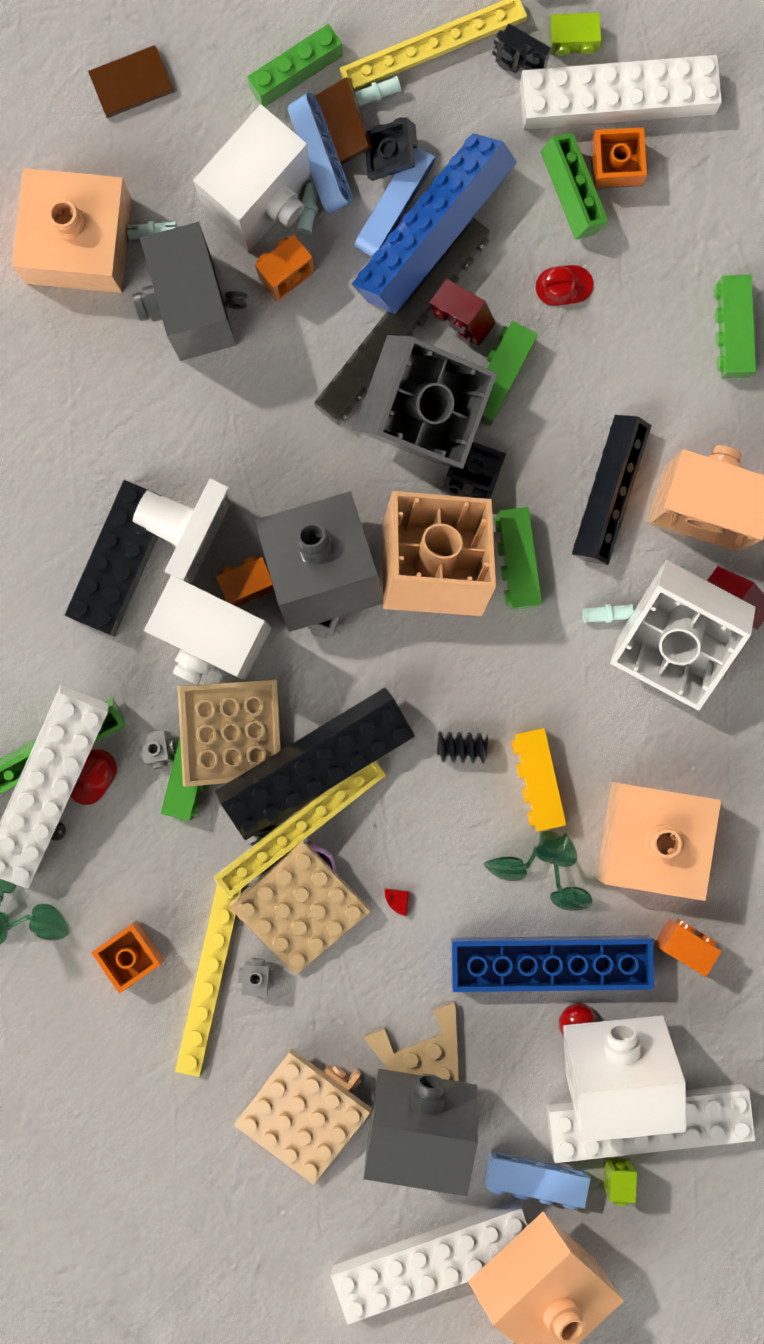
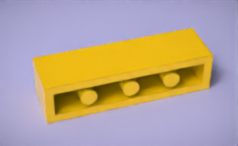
(539, 780)

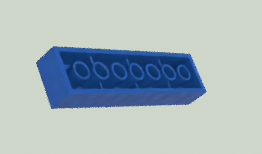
(434, 222)
(552, 963)

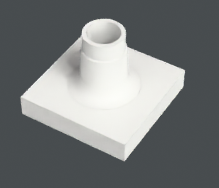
(185, 527)

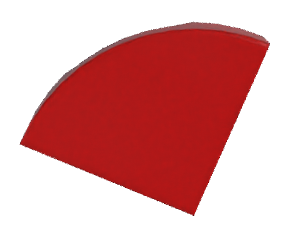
(397, 900)

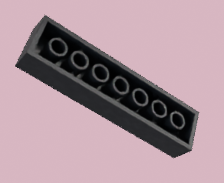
(314, 763)

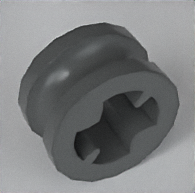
(235, 300)

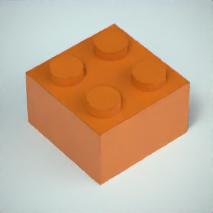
(618, 157)
(284, 267)
(246, 581)
(692, 950)
(128, 956)

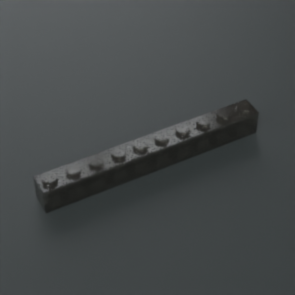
(355, 376)

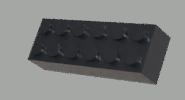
(113, 565)

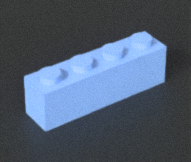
(537, 1180)

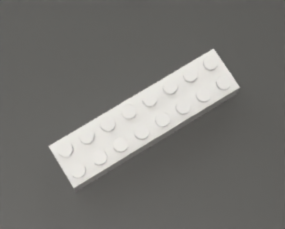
(620, 92)
(47, 782)
(712, 1118)
(424, 1262)

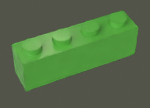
(295, 65)
(574, 186)
(735, 326)
(507, 363)
(518, 557)
(180, 800)

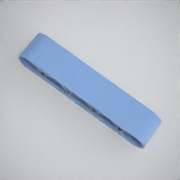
(323, 158)
(394, 203)

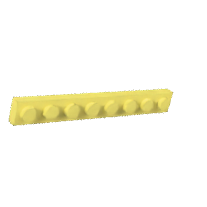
(434, 43)
(295, 829)
(207, 985)

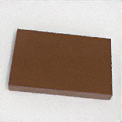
(131, 81)
(344, 120)

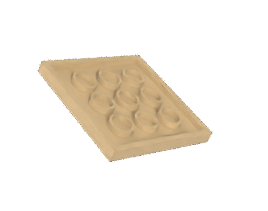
(226, 729)
(299, 907)
(302, 1116)

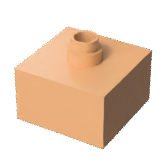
(72, 230)
(711, 499)
(438, 553)
(658, 841)
(545, 1287)

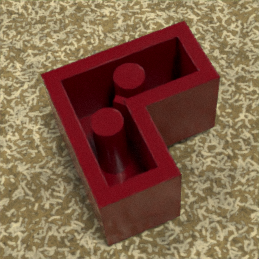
(464, 310)
(741, 588)

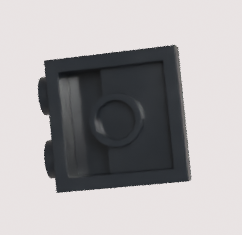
(518, 48)
(392, 148)
(478, 474)

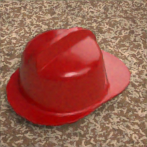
(564, 285)
(95, 777)

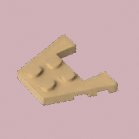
(431, 1056)

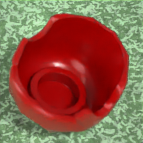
(577, 1014)

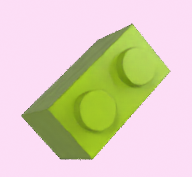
(574, 33)
(619, 1180)

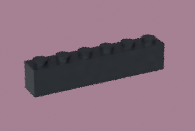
(611, 489)

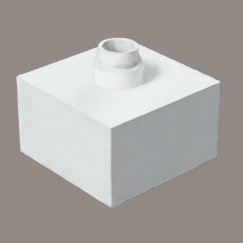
(255, 179)
(206, 631)
(683, 635)
(624, 1079)

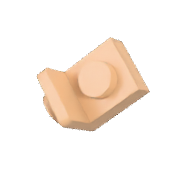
(338, 1075)

